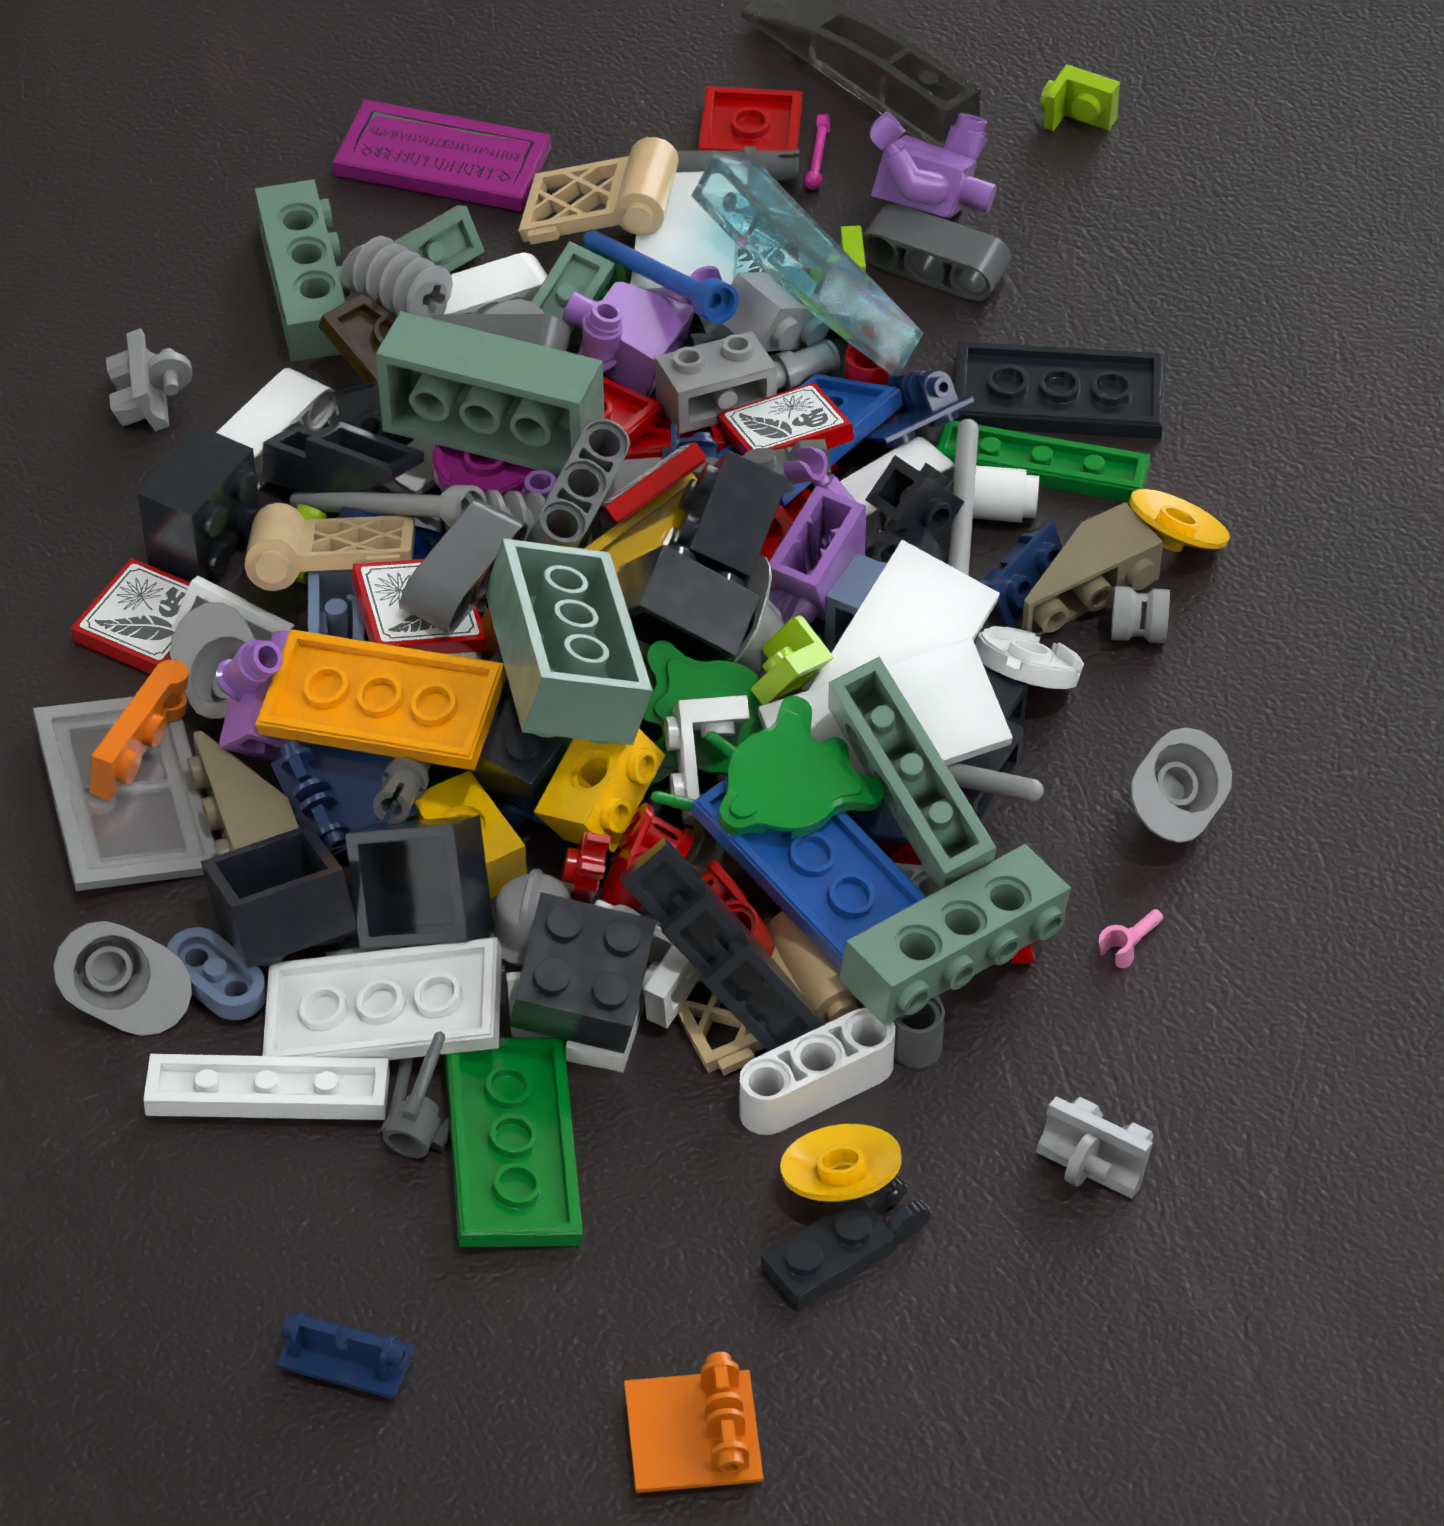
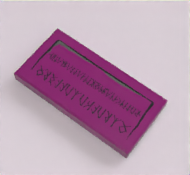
(442, 155)

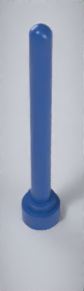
(710, 297)

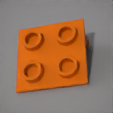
(694, 1428)

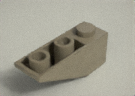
(1100, 554)
(238, 799)

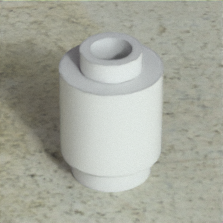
(1004, 494)

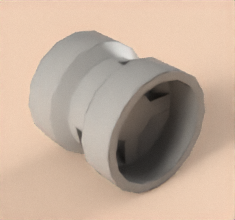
(1127, 614)

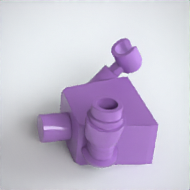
(929, 175)
(633, 328)
(818, 542)
(246, 683)

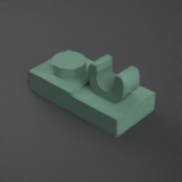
(446, 240)
(573, 272)

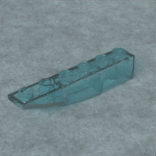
(805, 260)

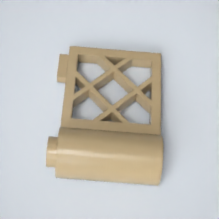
(633, 195)
(287, 544)
(806, 968)

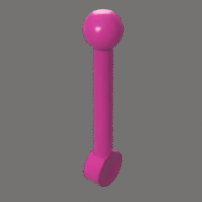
(813, 178)

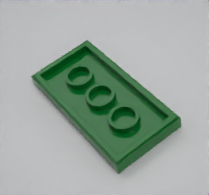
(513, 1145)

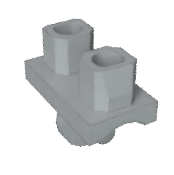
(144, 381)
(1095, 1147)

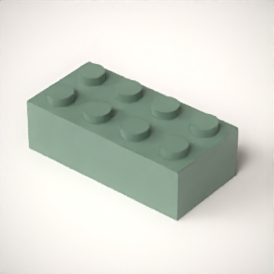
(486, 392)
(567, 642)

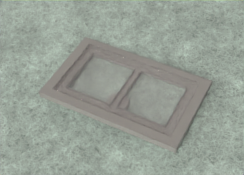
(148, 827)

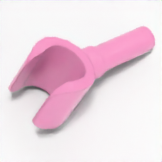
(1127, 937)

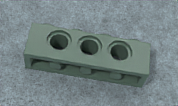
(301, 263)
(912, 773)
(954, 934)

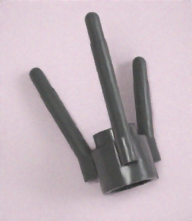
(414, 1122)

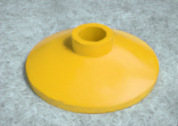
(1178, 521)
(841, 1162)

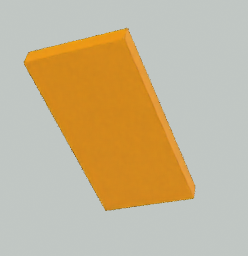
(382, 699)

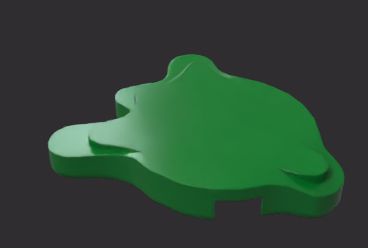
(686, 679)
(792, 781)

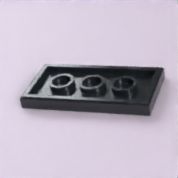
(1062, 389)

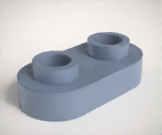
(220, 975)

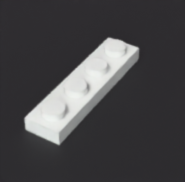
(266, 1087)

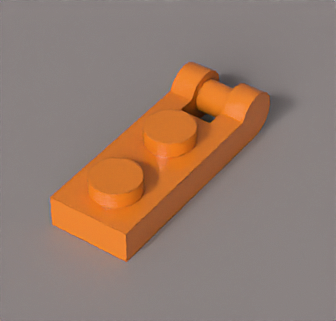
(138, 727)

